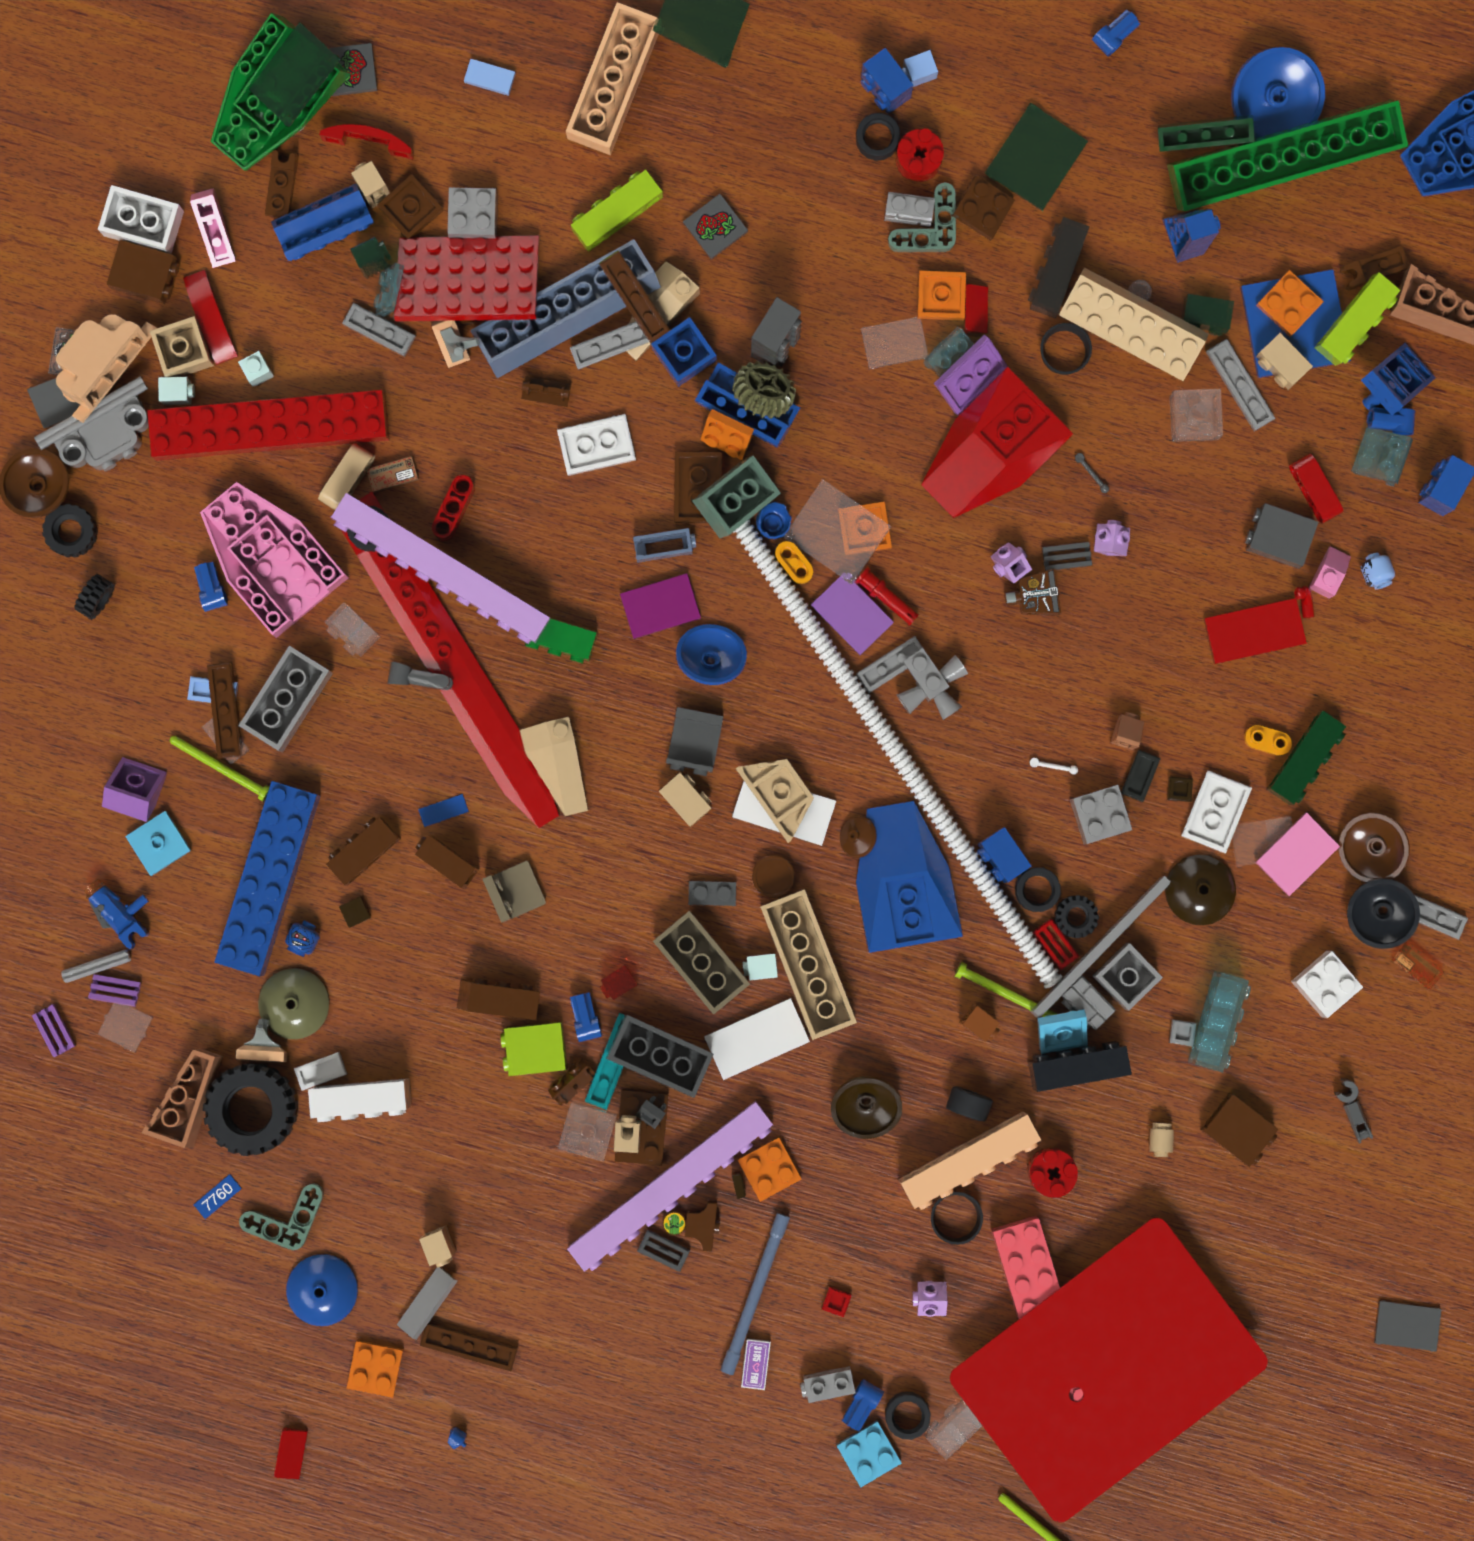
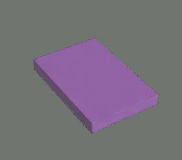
(971, 375)
(852, 614)

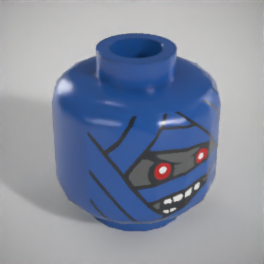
(302, 938)

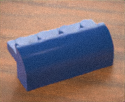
(322, 222)
(718, 395)

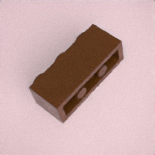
(362, 850)

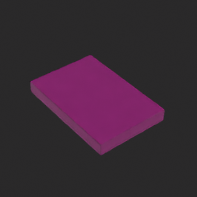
(660, 606)

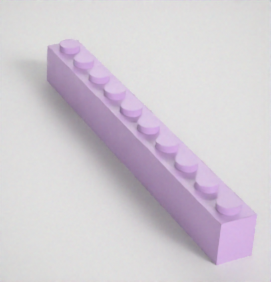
(440, 568)
(669, 1186)

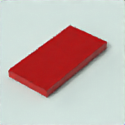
(1255, 631)

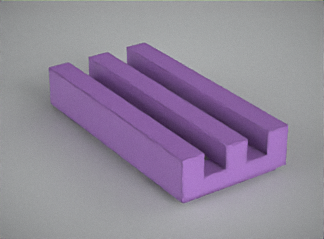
(121, 982)
(37, 1018)

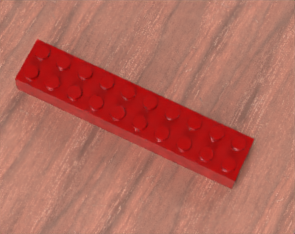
(268, 425)

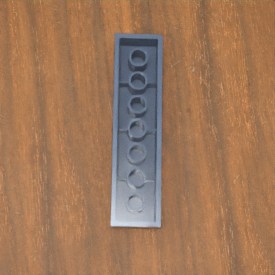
(561, 312)

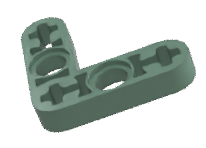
(933, 235)
(294, 1225)

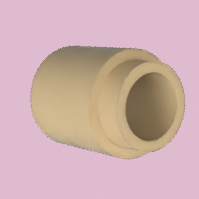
(1161, 1139)

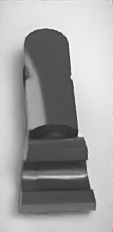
(405, 675)
(1354, 1110)

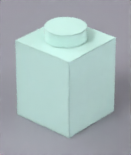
(256, 369)
(175, 390)
(760, 967)

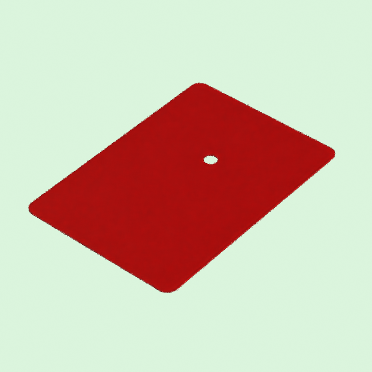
(1143, 1346)

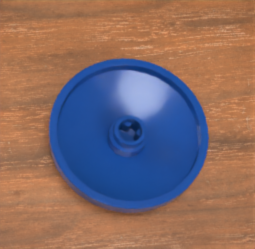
(1279, 90)

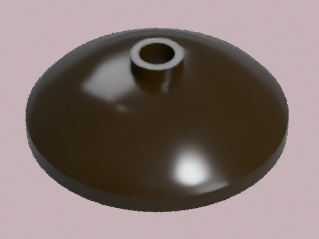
(1184, 894)
(866, 1117)

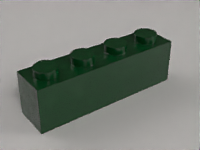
(1206, 133)
(1306, 758)

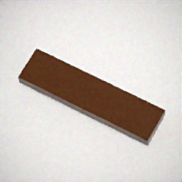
(634, 296)
(224, 710)
(469, 1346)

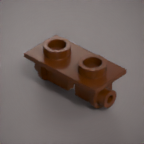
(546, 391)
(562, 1088)

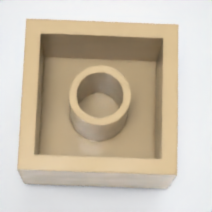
(181, 348)

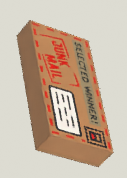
(392, 474)

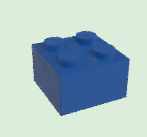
(886, 81)
(684, 352)
(1447, 485)
(1003, 856)

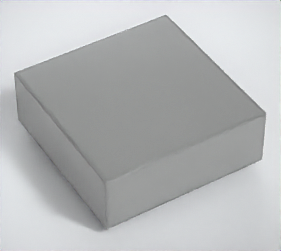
(1182, 1032)

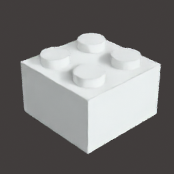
(1327, 984)

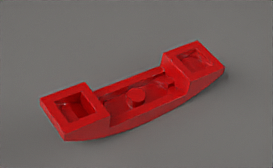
(339, 133)
(209, 317)

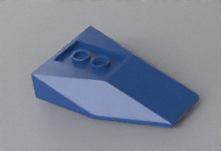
(1444, 152)
(905, 883)

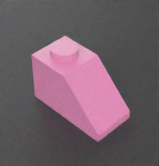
(1330, 573)

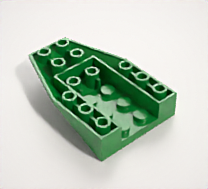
(245, 125)

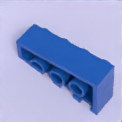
(1191, 232)

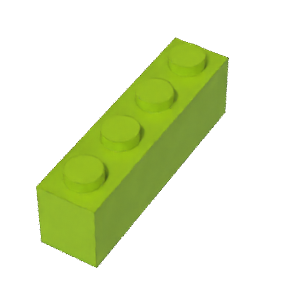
(617, 210)
(1357, 319)

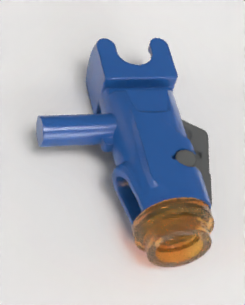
(114, 914)

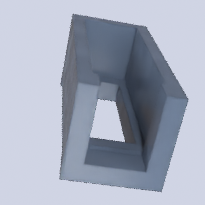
(688, 543)

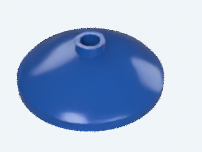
(711, 645)
(333, 1278)

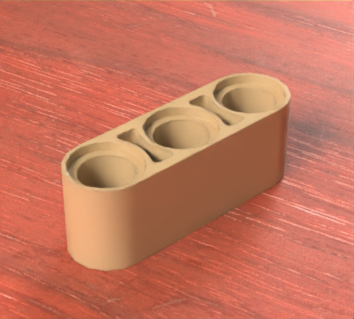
(346, 475)

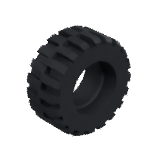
(219, 1117)

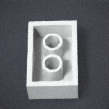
(140, 219)

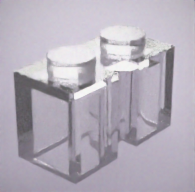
(351, 629)

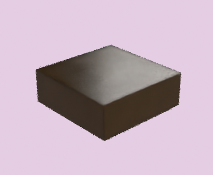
(1179, 789)
(355, 912)
(738, 1185)

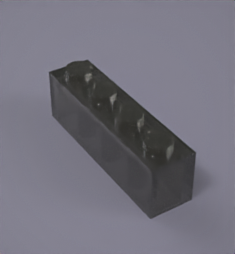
(1059, 267)

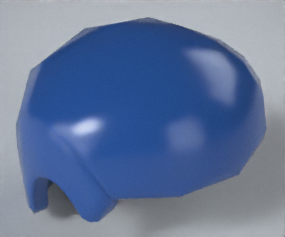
(773, 520)

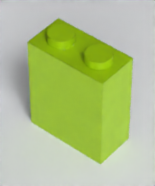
(534, 1049)

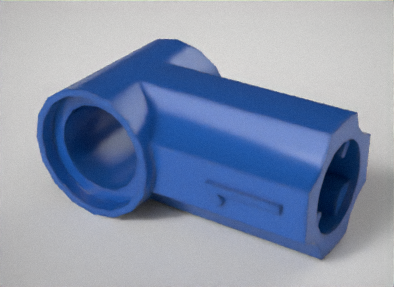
(1112, 36)
(1399, 423)
(211, 591)
(586, 1023)
(865, 1399)

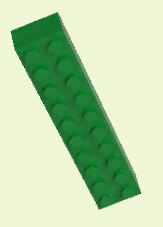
(1287, 155)

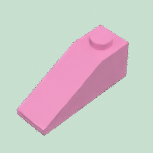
(212, 227)

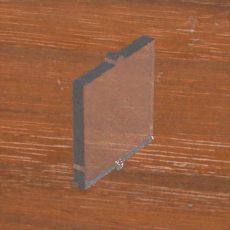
(125, 1026)

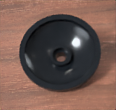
(1383, 929)

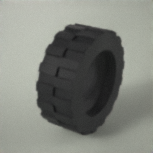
(82, 544)

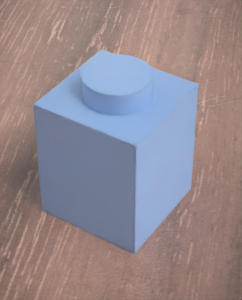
(920, 68)

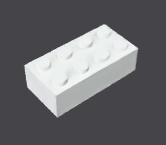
(359, 1098)

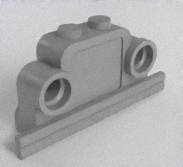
(106, 434)

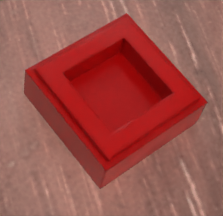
(836, 1301)

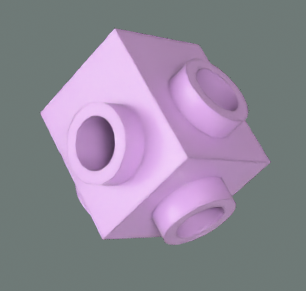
(1112, 539)
(1010, 562)
(930, 1298)

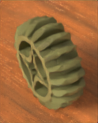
(764, 389)

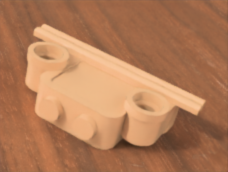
(97, 358)

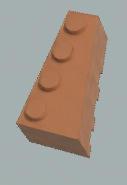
(1433, 306)
(181, 1110)

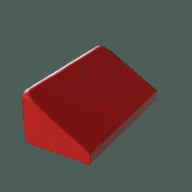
(976, 309)
(290, 1453)

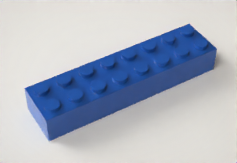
(267, 879)

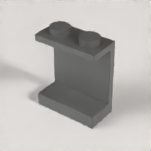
(694, 741)

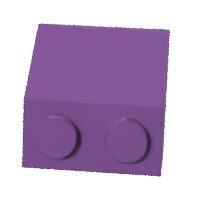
(133, 789)

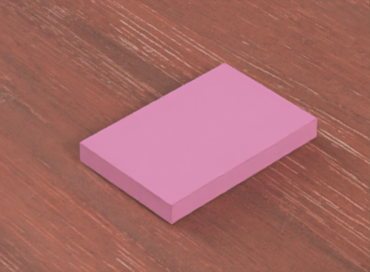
(1297, 854)

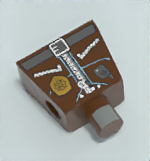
(1036, 594)

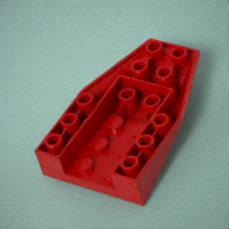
(994, 446)

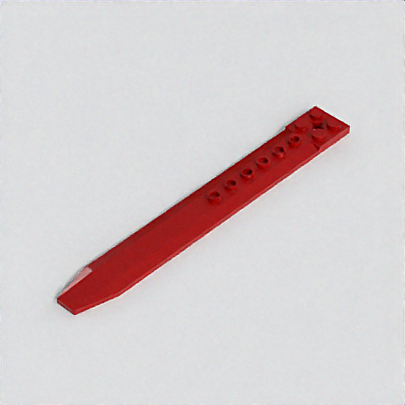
(472, 693)

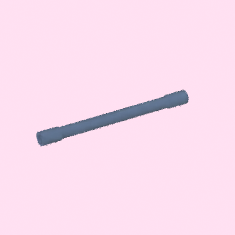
(733, 1353)

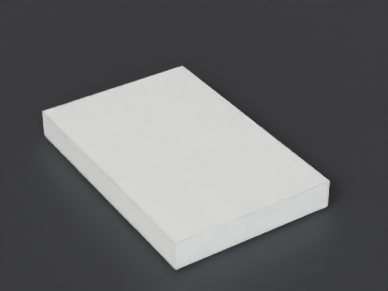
(596, 444)
(1216, 812)

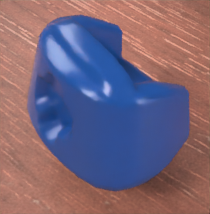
(456, 1438)

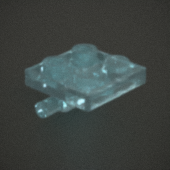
(390, 284)
(948, 351)
(1382, 455)

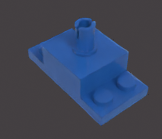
(1396, 380)

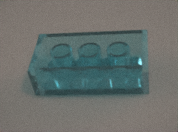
(1218, 1021)

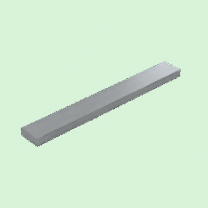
(1095, 952)

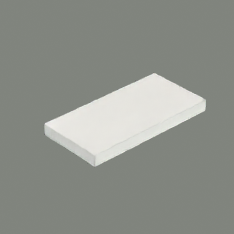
(812, 827)
(756, 1039)

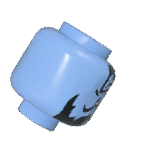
(1378, 571)

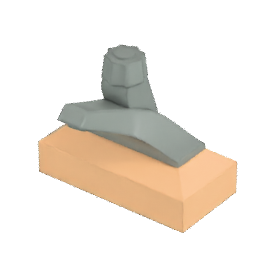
(451, 343)
(261, 1046)

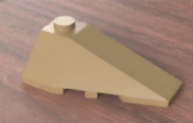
(670, 300)
(555, 757)

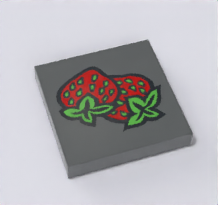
(361, 65)
(715, 226)

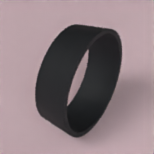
(1076, 330)
(957, 1241)

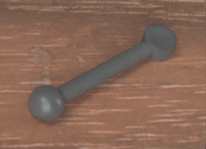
(1079, 458)

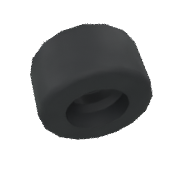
(969, 1104)

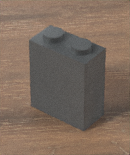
(1281, 535)

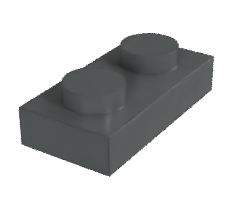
(712, 893)

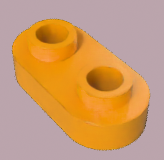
(794, 562)
(1268, 740)

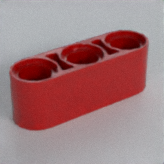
(1316, 488)
(453, 496)

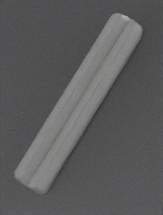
(96, 966)

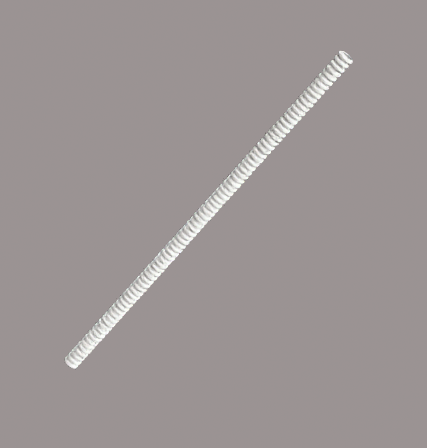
(898, 754)

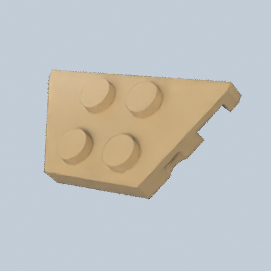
(779, 793)

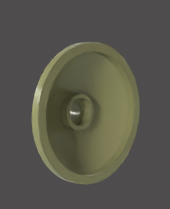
(310, 1001)

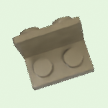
(514, 891)

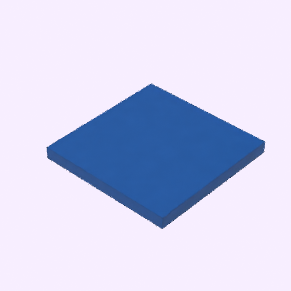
(1264, 330)

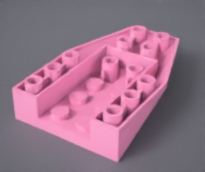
(269, 558)

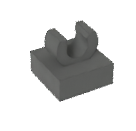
(650, 1113)

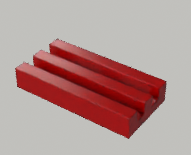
(1043, 927)

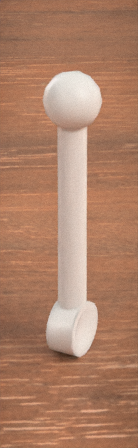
(1034, 762)

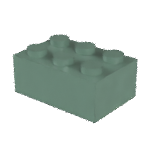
(736, 497)

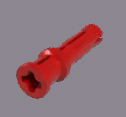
(878, 589)

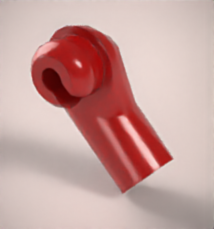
(1305, 595)

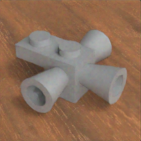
(931, 683)

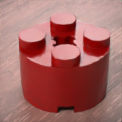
(922, 142)
(1054, 1186)

